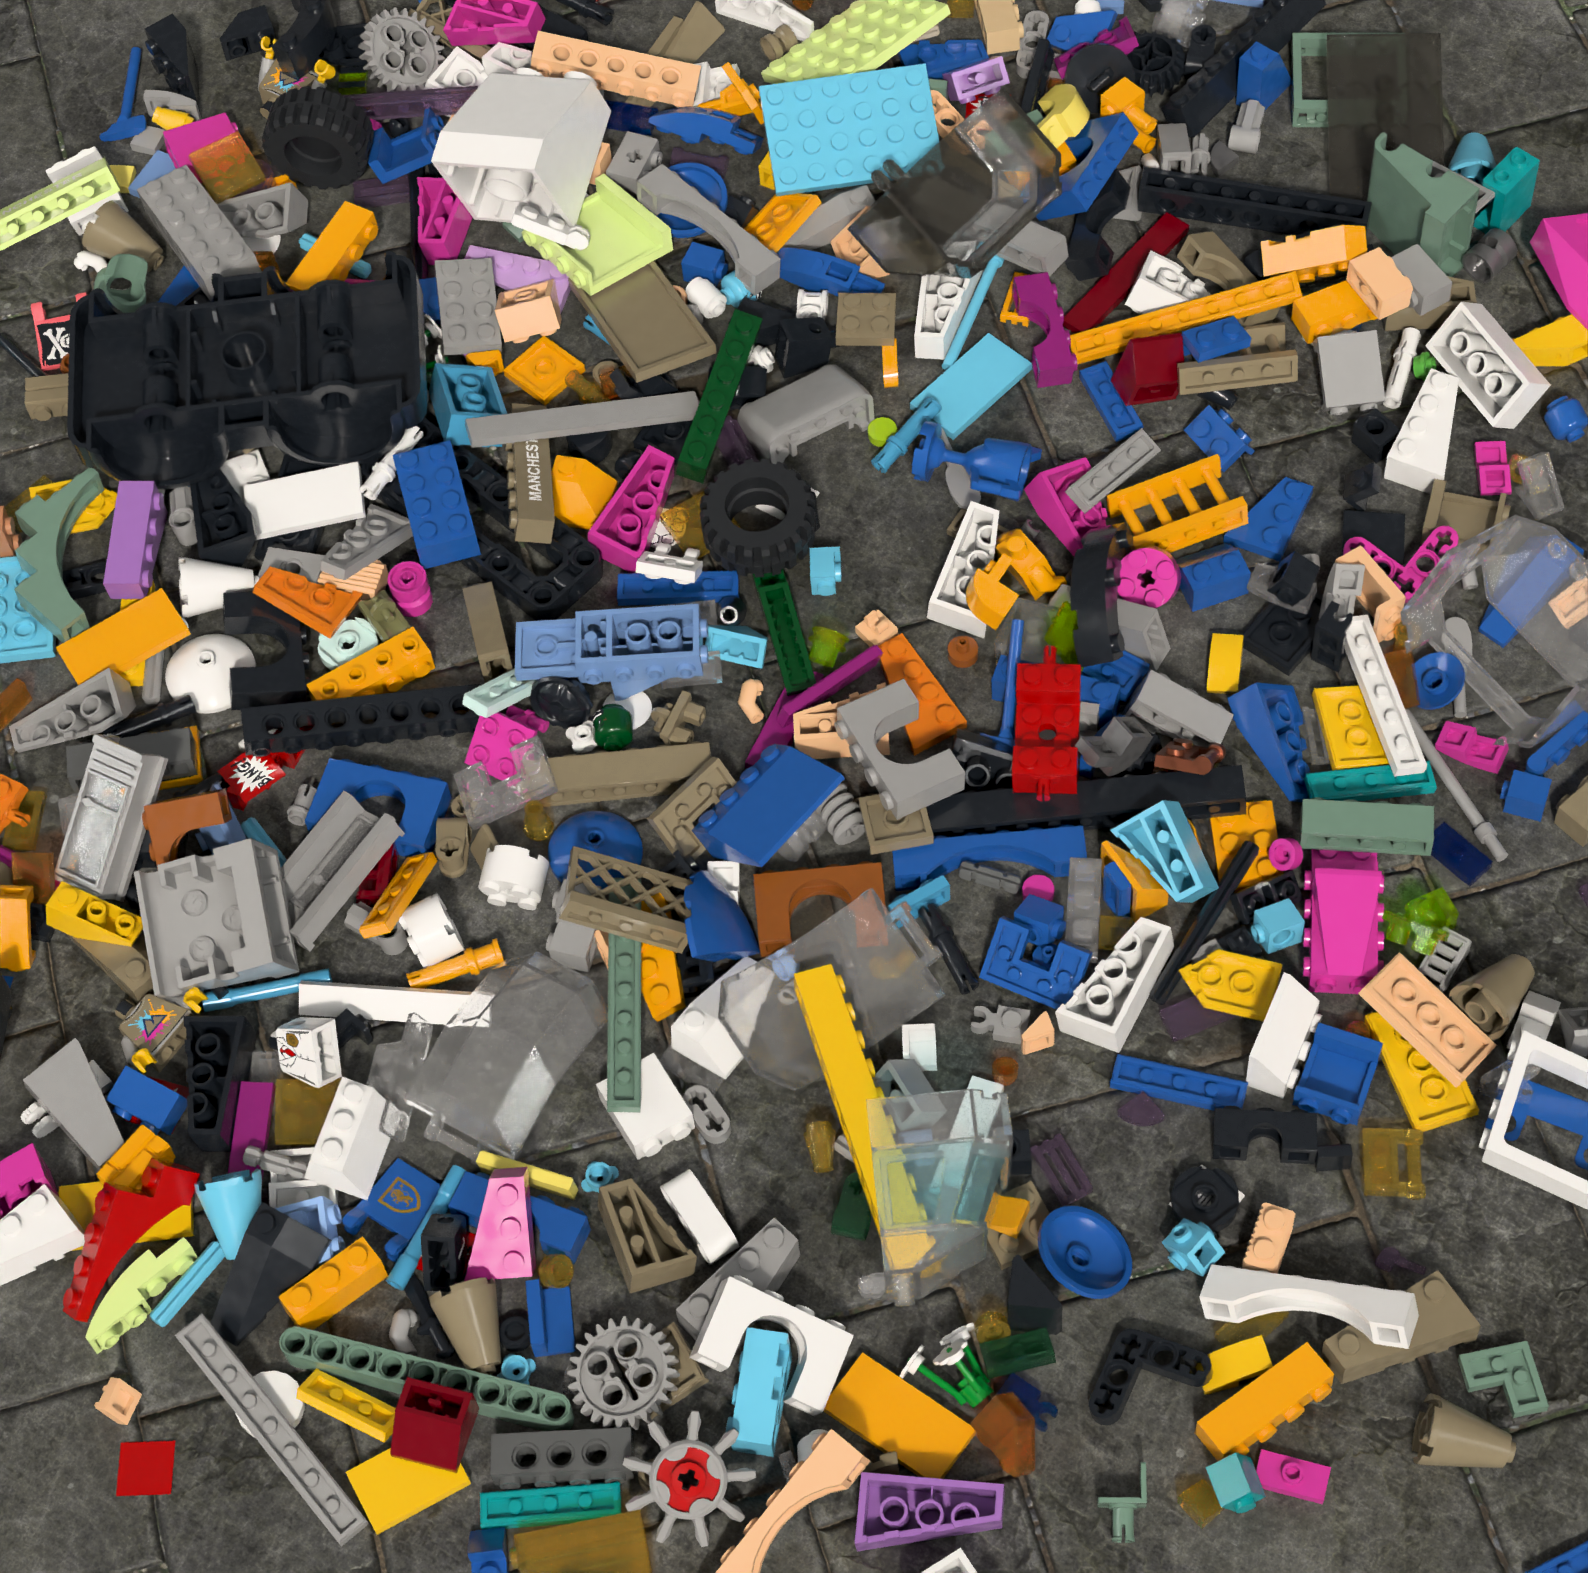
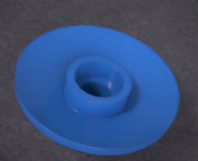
(1437, 669)

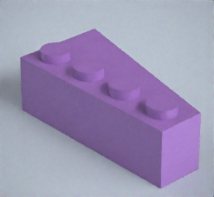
(134, 539)
(922, 1508)

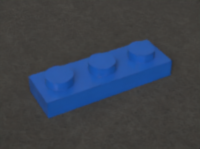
(1118, 417)

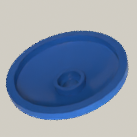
(708, 184)
(615, 837)
(1084, 1252)

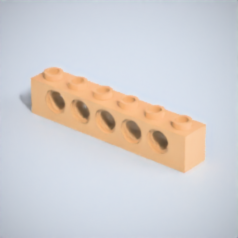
(617, 69)

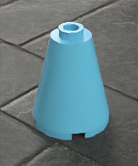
(1473, 158)
(230, 1206)

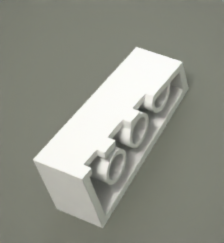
(940, 312)
(1424, 439)
(1117, 990)

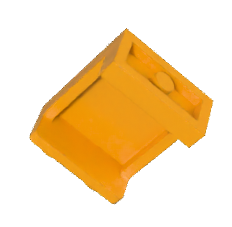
(15, 928)

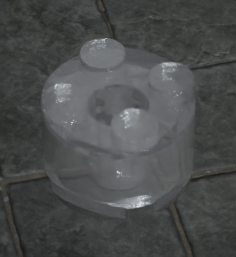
(1179, 19)

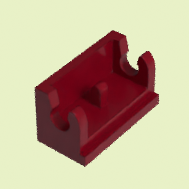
(378, 878)

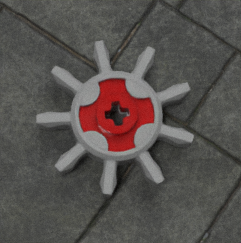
(698, 1498)

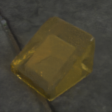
(1200, 1503)

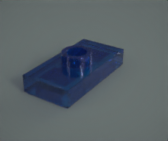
(630, 117)
(1459, 855)

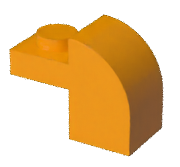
(987, 596)

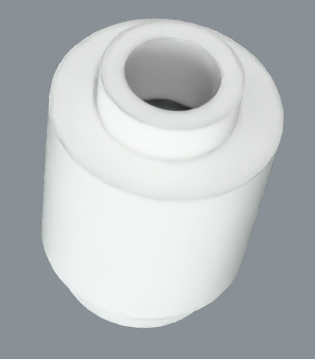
(706, 296)

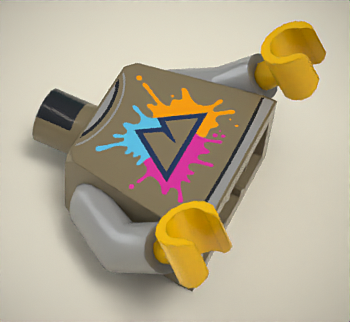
(274, 83)
(155, 1027)

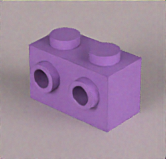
(976, 78)

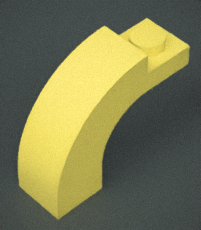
(1064, 113)

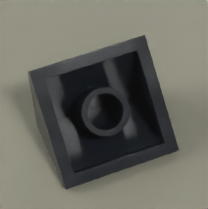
(1031, 1302)

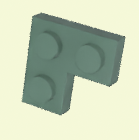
(1513, 1369)

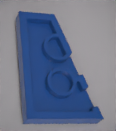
(1272, 520)

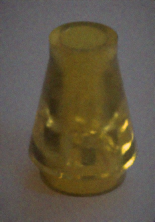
(537, 822)
(820, 1144)

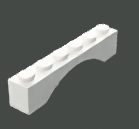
(1241, 1294)

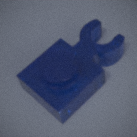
(1029, 1397)

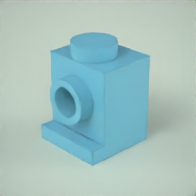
(825, 570)

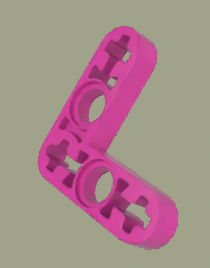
(1410, 572)

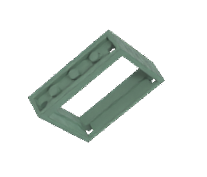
(1316, 110)

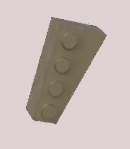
(1440, 1324)

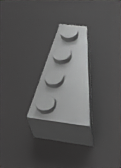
(762, 1260)

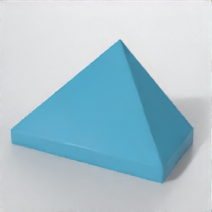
(737, 644)

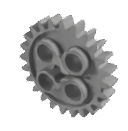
(400, 51)
(650, 1357)

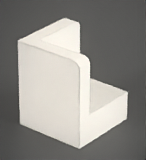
(920, 1044)

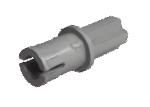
(1199, 155)

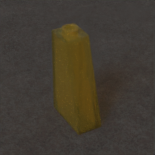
(587, 1546)

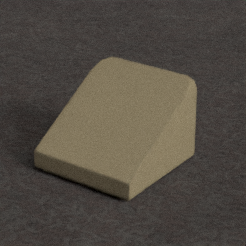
(483, 840)

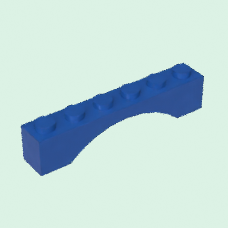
(1036, 847)

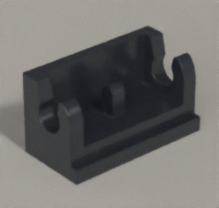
(1330, 638)
(695, 973)

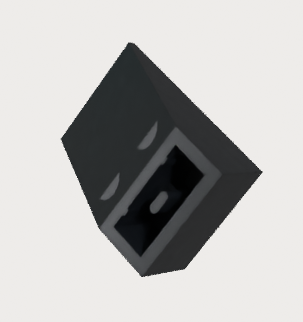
(174, 56)

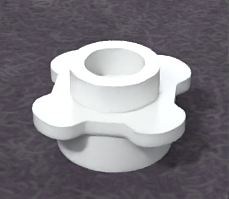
(585, 744)

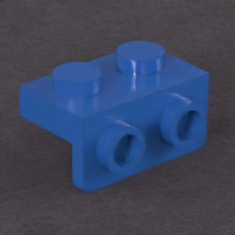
(1215, 339)
(1216, 435)

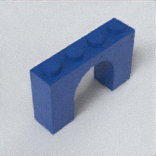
(1098, 151)
(423, 799)

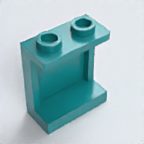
(1513, 186)

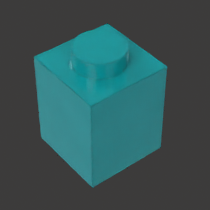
(1236, 1483)

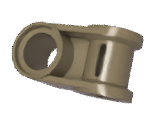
(452, 845)

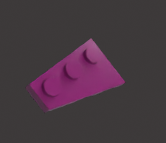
(1121, 37)

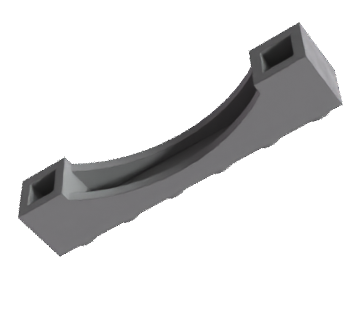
(668, 194)

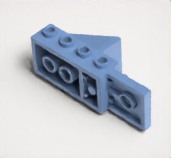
(615, 646)

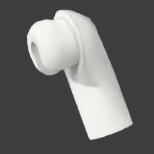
(89, 259)

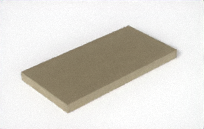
(647, 323)

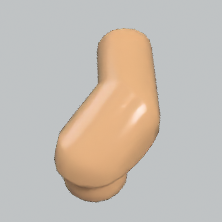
(749, 691)

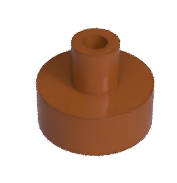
(962, 651)

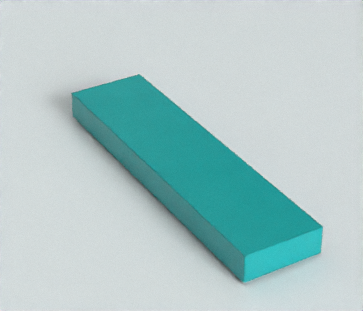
(1368, 783)
(549, 1505)

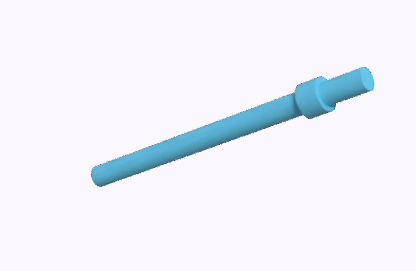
(972, 311)

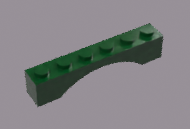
(718, 396)

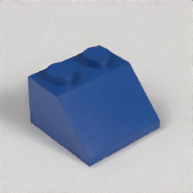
(1213, 576)

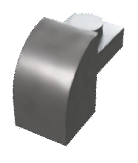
(1117, 747)

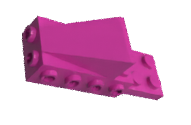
(1342, 921)

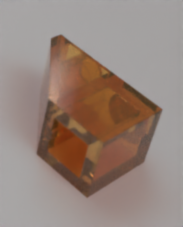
(1008, 1432)

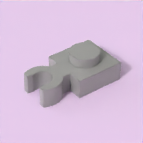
(1006, 1024)

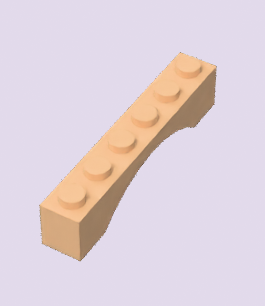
(827, 1470)

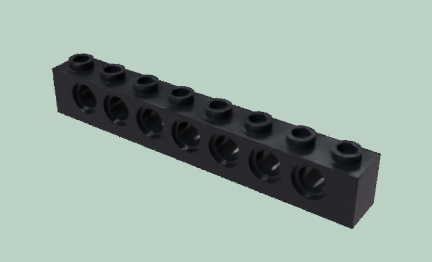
(1246, 203)
(351, 713)

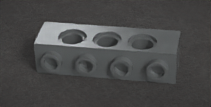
(547, 1446)

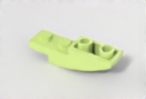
(126, 1300)

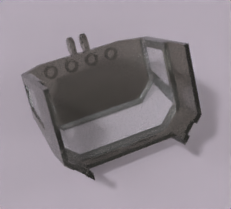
(962, 195)

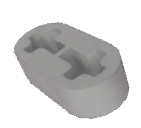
(713, 1111)

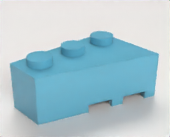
(1169, 850)
(760, 1391)

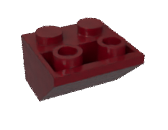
(1149, 369)
(433, 1424)

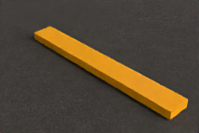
(1181, 317)

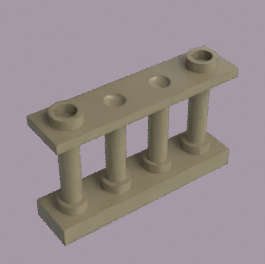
(1258, 365)

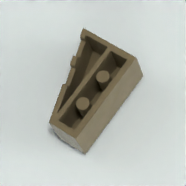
(641, 1239)

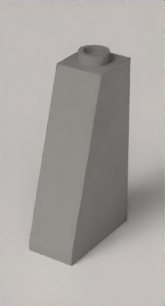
(1137, 624)
(76, 1103)

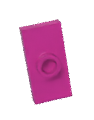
(1293, 1476)

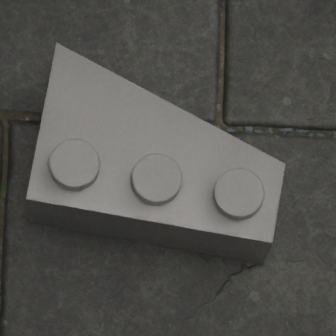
(1177, 711)

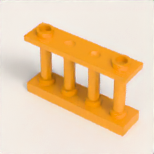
(1188, 530)

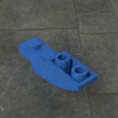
(698, 122)
(824, 272)

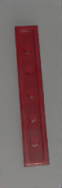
(1118, 283)

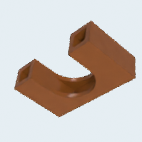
(174, 817)
(781, 892)

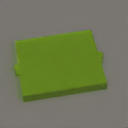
(1061, 633)

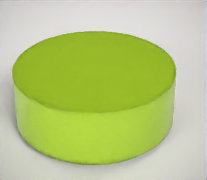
(880, 430)

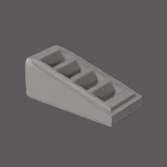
(1456, 949)

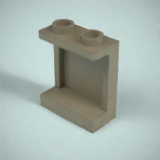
(1462, 513)

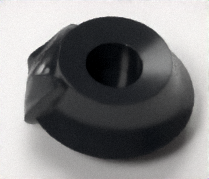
(561, 701)

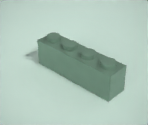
(1367, 826)

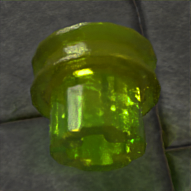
(826, 645)

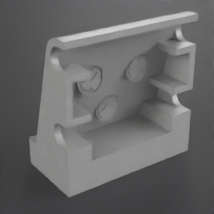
(216, 919)

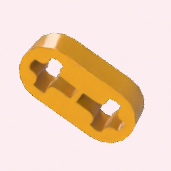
(890, 366)

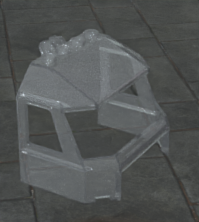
(1541, 590)

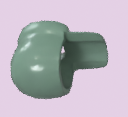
(130, 268)

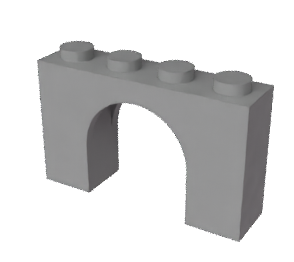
(900, 786)

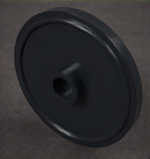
(1096, 70)

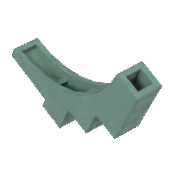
(41, 556)

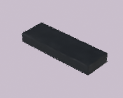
(1038, 76)

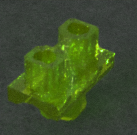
(1426, 934)

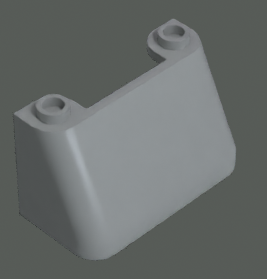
(805, 411)

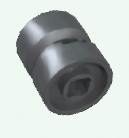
(1489, 255)

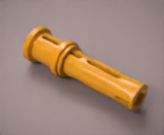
(470, 962)

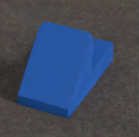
(488, 1551)

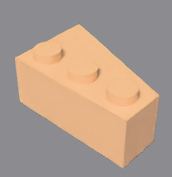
(817, 735)

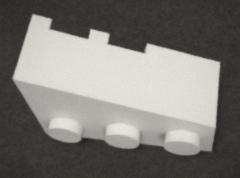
(35, 1233)

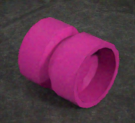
(410, 588)

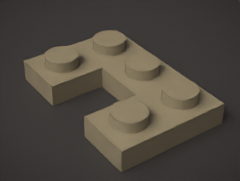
(685, 805)

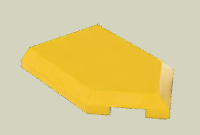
(94, 513)
(1234, 983)

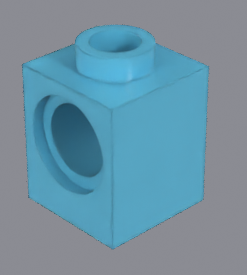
(1277, 926)

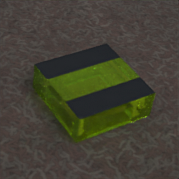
(352, 80)

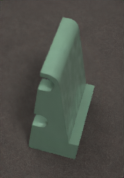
(1419, 208)

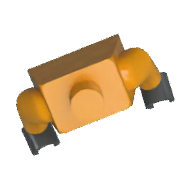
(1028, 563)

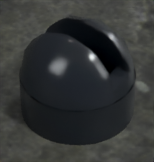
(396, 128)

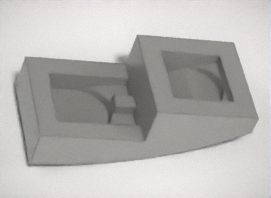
(170, 101)
(1342, 587)

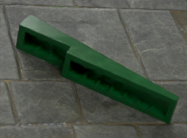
(784, 632)

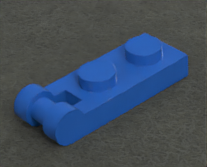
(1559, 746)

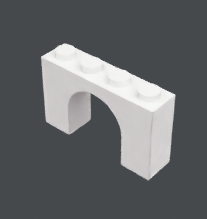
(819, 1343)

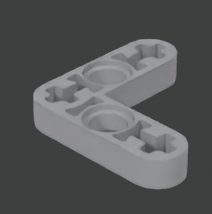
(1026, 54)

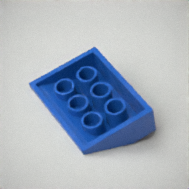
(766, 806)

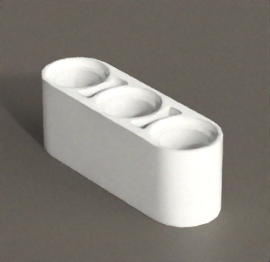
(699, 1216)

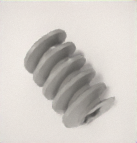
(842, 816)

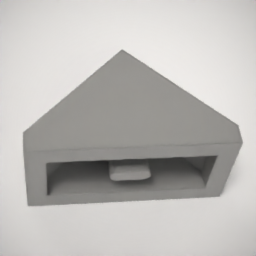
(1575, 1029)

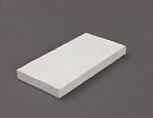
(306, 500)

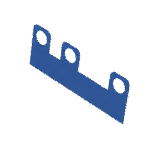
(1555, 1109)

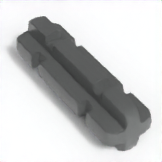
(989, 876)

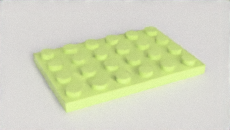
(857, 39)

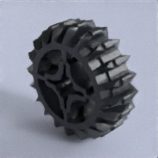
(1157, 62)

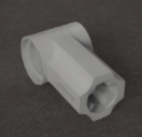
(1247, 131)
(182, 516)
(390, 945)

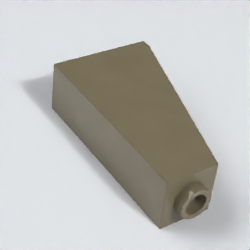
(487, 630)

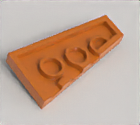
(937, 712)

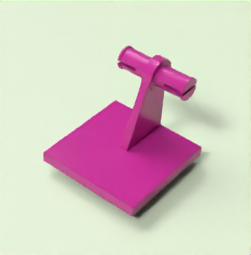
(499, 733)

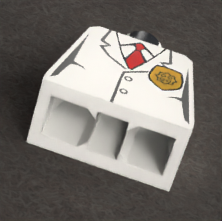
(308, 1050)

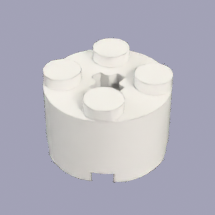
(513, 876)
(431, 931)

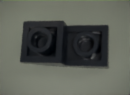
(1264, 894)

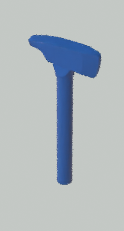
(126, 125)
(1007, 731)

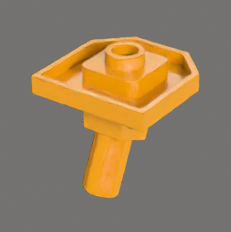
(737, 98)

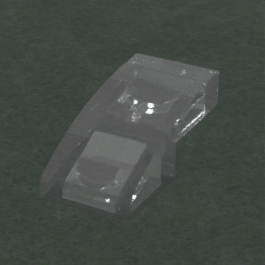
(1260, 582)
(689, 1071)

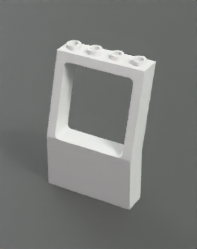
(1512, 1160)

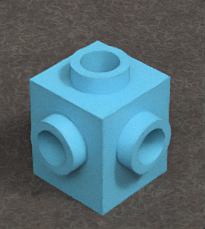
(1193, 1247)

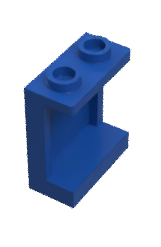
(406, 152)
(1337, 1074)

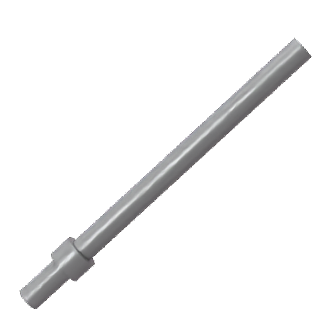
(1483, 830)

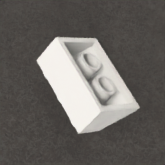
(1283, 1038)
(350, 1141)

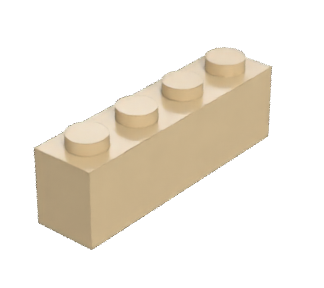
(999, 25)

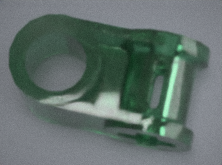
(852, 1213)

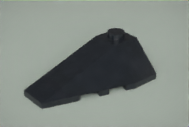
(221, 521)
(984, 761)
(268, 1263)

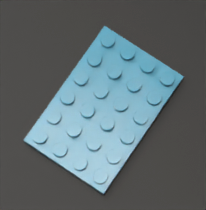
(846, 126)

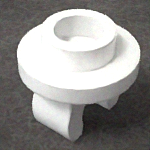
(762, 358)

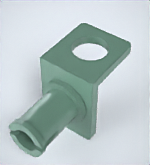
(1124, 1508)

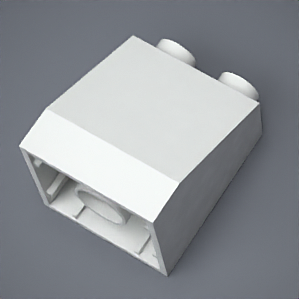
(524, 145)

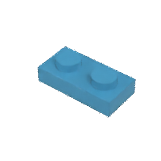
(929, 892)

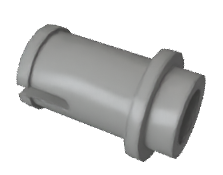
(301, 805)

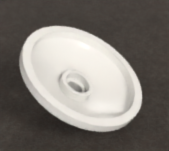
(210, 681)

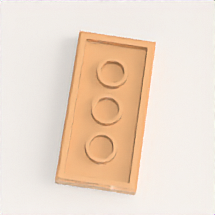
(1427, 1019)

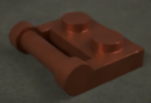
(1189, 758)

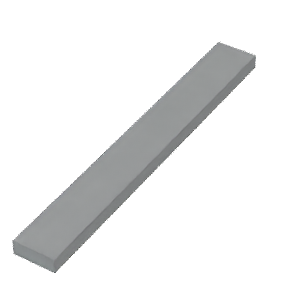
(581, 419)
(272, 1430)

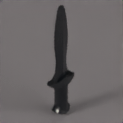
(429, 1322)

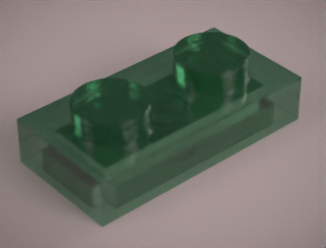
(1017, 1353)

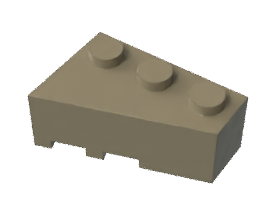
(1461, 291)

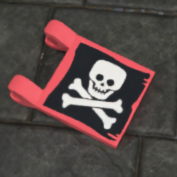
(51, 335)

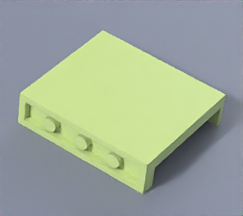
(620, 242)

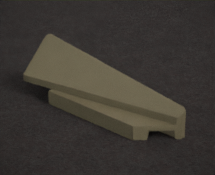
(684, 40)

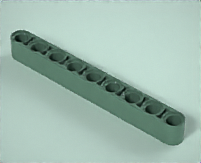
(415, 1367)

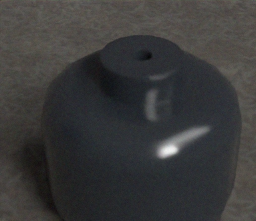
(626, 462)

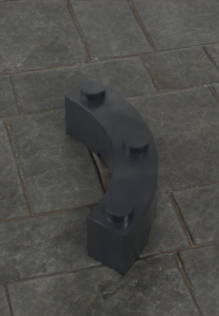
(306, 38)
(1094, 593)

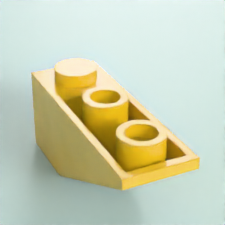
(1556, 343)
(91, 917)

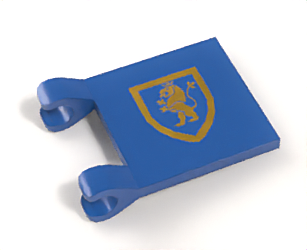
(396, 1203)

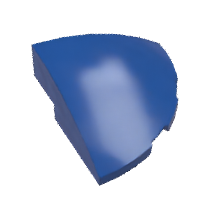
(716, 922)

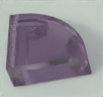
(1141, 1111)

